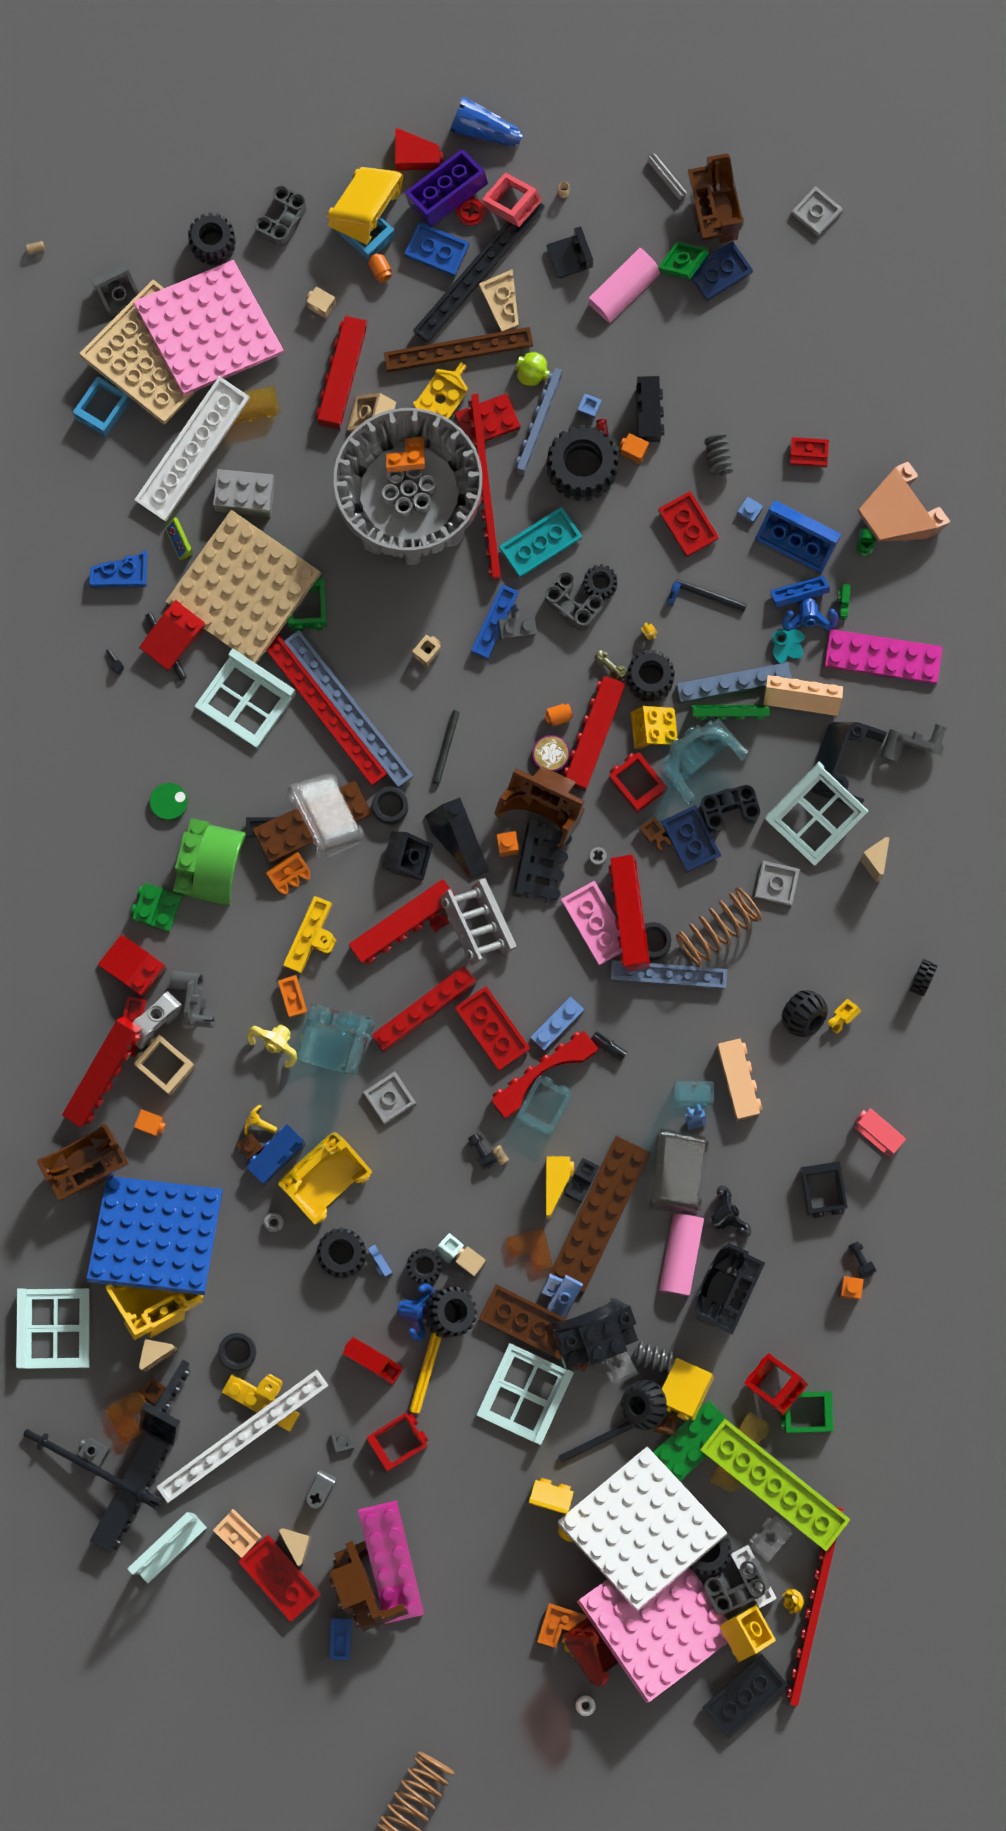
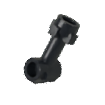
(487, 1159)
(865, 1269)

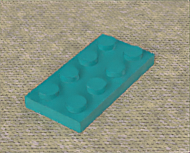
(540, 542)

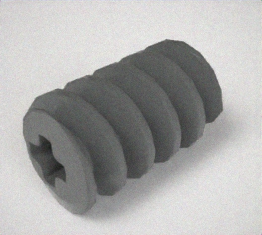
(716, 454)
(652, 1357)

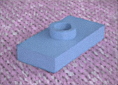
(564, 1296)

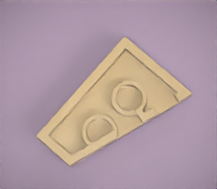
(501, 299)

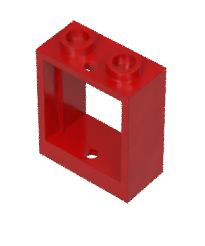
(649, 797)
(782, 1400)
(379, 1450)

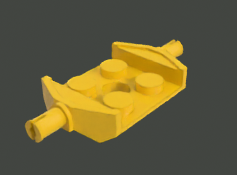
(444, 384)

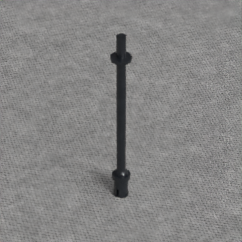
(141, 1494)

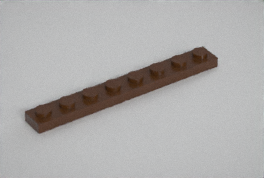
(458, 349)

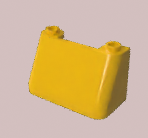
(364, 202)
(324, 1176)

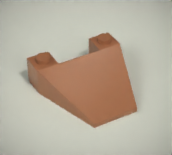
(896, 512)

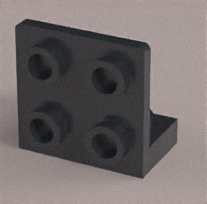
(570, 254)

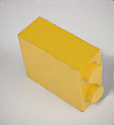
(686, 1389)

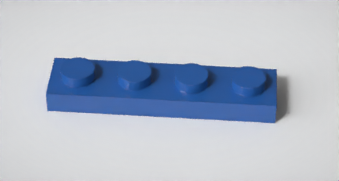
(489, 632)

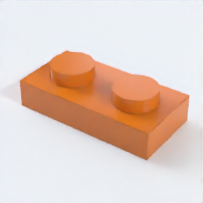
(292, 996)

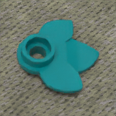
(789, 647)

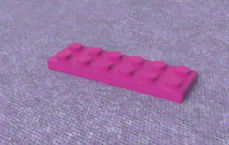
(883, 656)
(390, 1558)

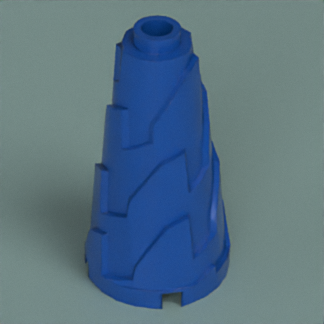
(478, 122)

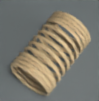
(563, 185)
(30, 247)
(496, 1149)

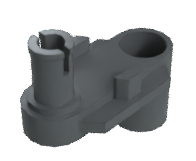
(896, 741)
(193, 985)

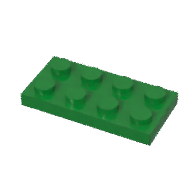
(721, 712)
(682, 1451)

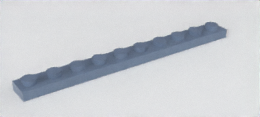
(349, 709)

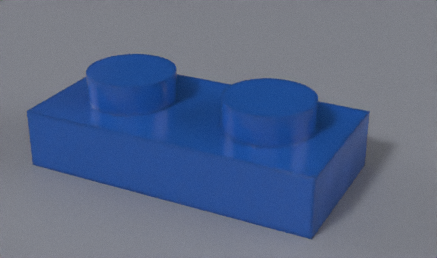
(340, 1639)

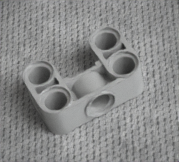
(166, 1008)

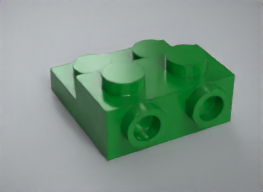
(156, 907)

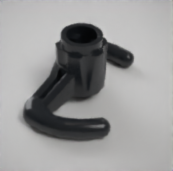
(729, 1213)

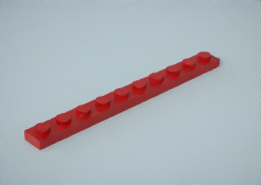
(487, 513)
(326, 711)
(811, 1616)

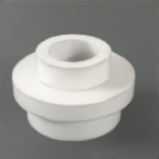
(590, 1710)

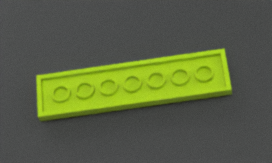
(775, 1484)

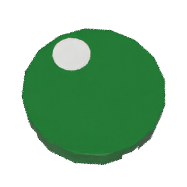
(168, 801)

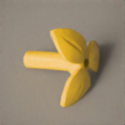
(254, 1119)

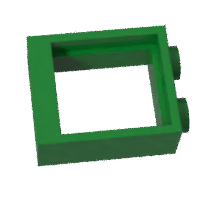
(314, 623)
(827, 1415)

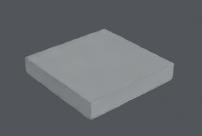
(816, 211)
(777, 883)
(389, 1098)

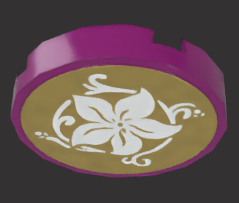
(551, 753)

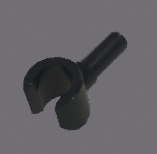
(117, 666)

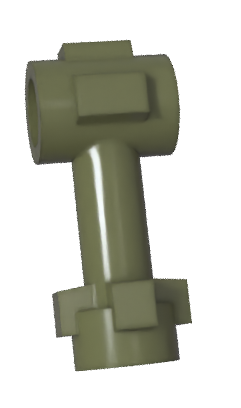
(615, 672)

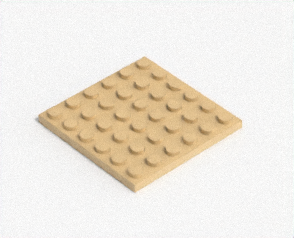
(133, 363)
(244, 586)

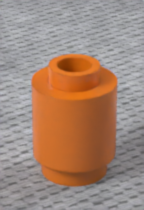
(380, 267)
(558, 714)

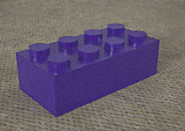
(446, 187)

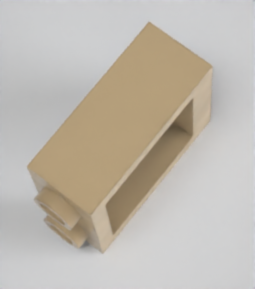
(178, 1078)

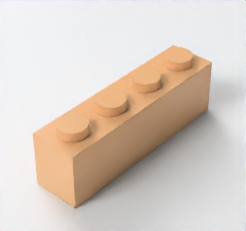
(803, 695)
(738, 1079)

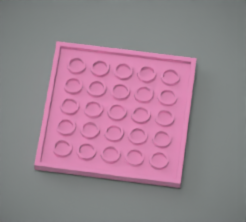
(208, 327)
(663, 1637)

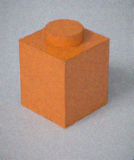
(634, 448)
(507, 844)
(150, 1123)
(851, 1288)

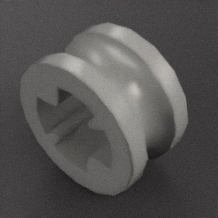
(592, 855)

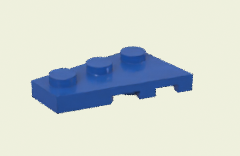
(121, 573)

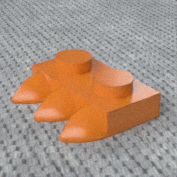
(288, 872)

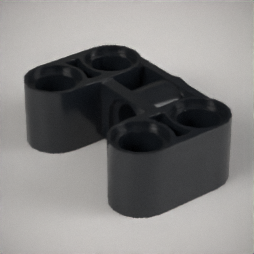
(729, 800)

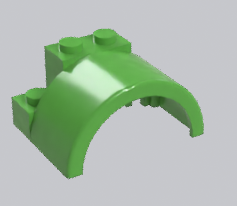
(209, 860)

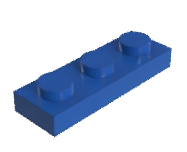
(800, 591)

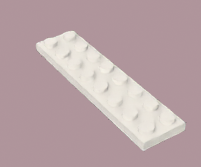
(192, 448)

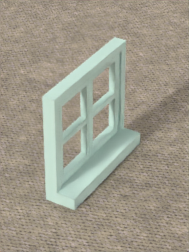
(260, 677)
(797, 794)
(25, 1329)
(550, 1405)
(168, 1547)

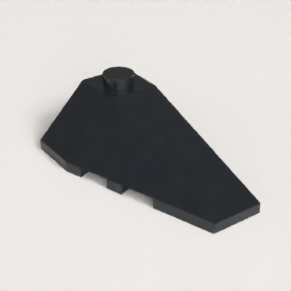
(453, 829)

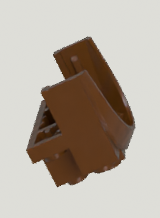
(715, 200)
(546, 795)
(83, 1163)
(355, 1590)

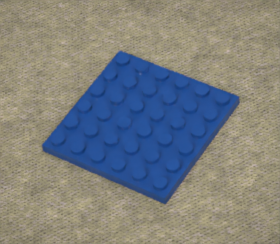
(155, 1235)

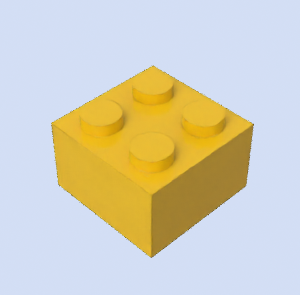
(747, 1633)

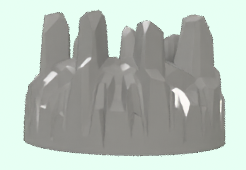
(449, 467)

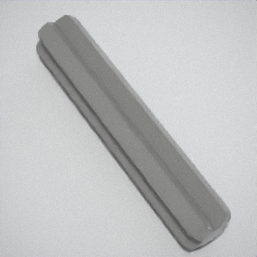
(667, 176)

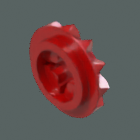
(478, 208)

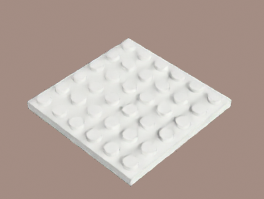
(642, 1528)

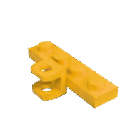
(311, 936)
(258, 1397)

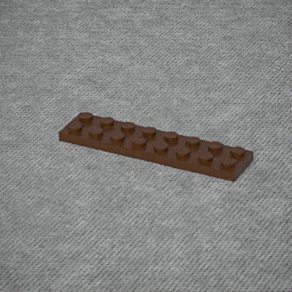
(601, 1211)

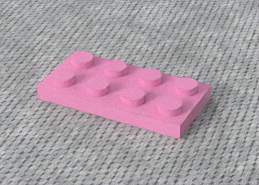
(594, 922)

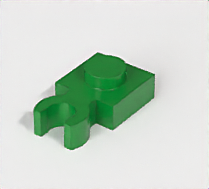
(844, 597)

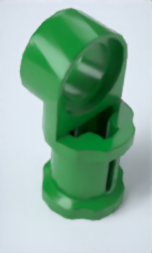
(867, 537)

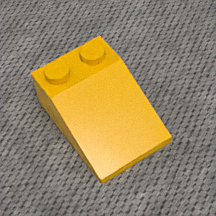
(557, 1177)
(551, 1496)

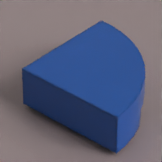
(674, 593)

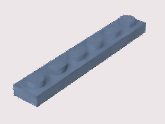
(535, 428)
(730, 682)
(672, 975)

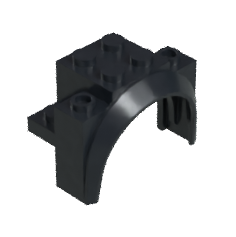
(727, 1287)
(594, 1335)

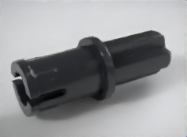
(609, 1046)

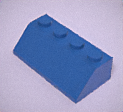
(798, 536)

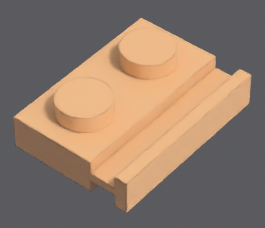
(237, 1533)

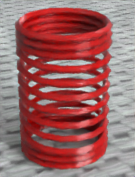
(601, 425)
(435, 928)

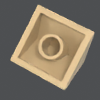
(875, 859)
(154, 1353)
(297, 1544)

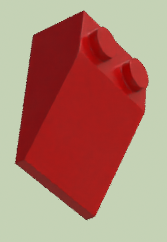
(172, 635)
(132, 966)

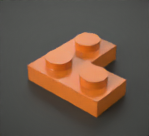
(411, 459)
(556, 1620)

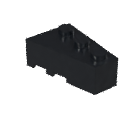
(648, 408)

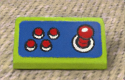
(178, 539)

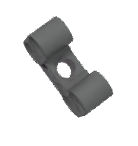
(288, 220)
(567, 607)
(742, 1594)

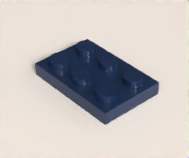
(721, 271)
(691, 838)

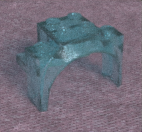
(695, 752)

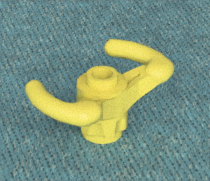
(275, 1041)

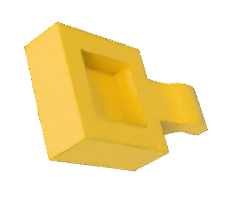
(844, 1013)

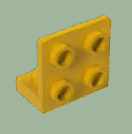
(653, 726)

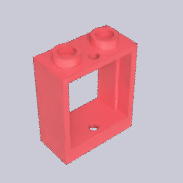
(517, 214)
(879, 1132)

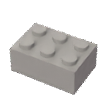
(244, 492)

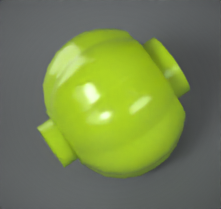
(532, 369)

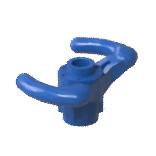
(809, 617)
(414, 1312)

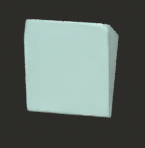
(448, 1248)

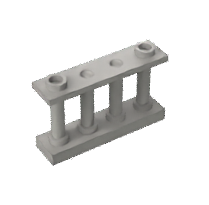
(493, 915)

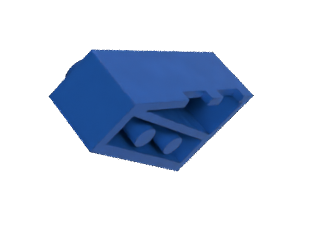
(275, 1154)

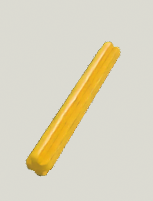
(425, 1374)

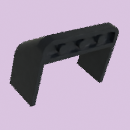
(833, 750)

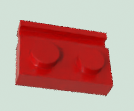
(809, 452)

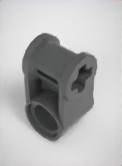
(322, 1486)

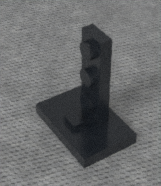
(155, 1419)

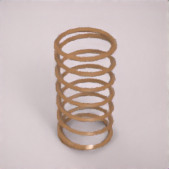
(757, 918)
(416, 1797)

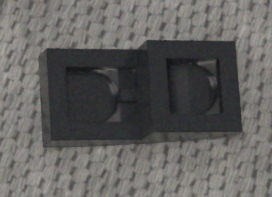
(581, 1180)

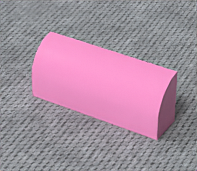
(624, 285)
(681, 1254)

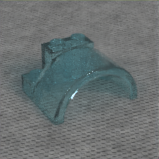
(336, 1048)

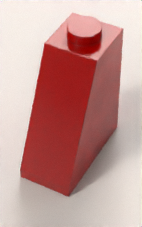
(415, 152)
(372, 1360)

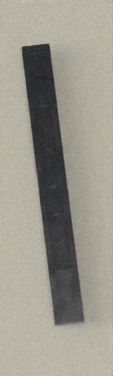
(472, 277)

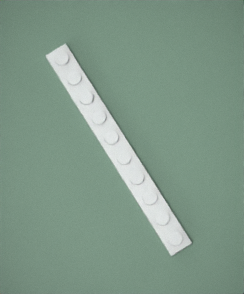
(242, 1436)

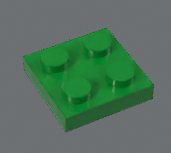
(683, 260)

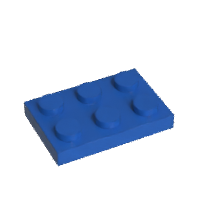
(437, 249)

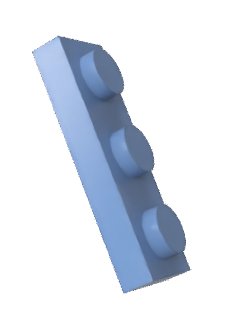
(557, 1023)

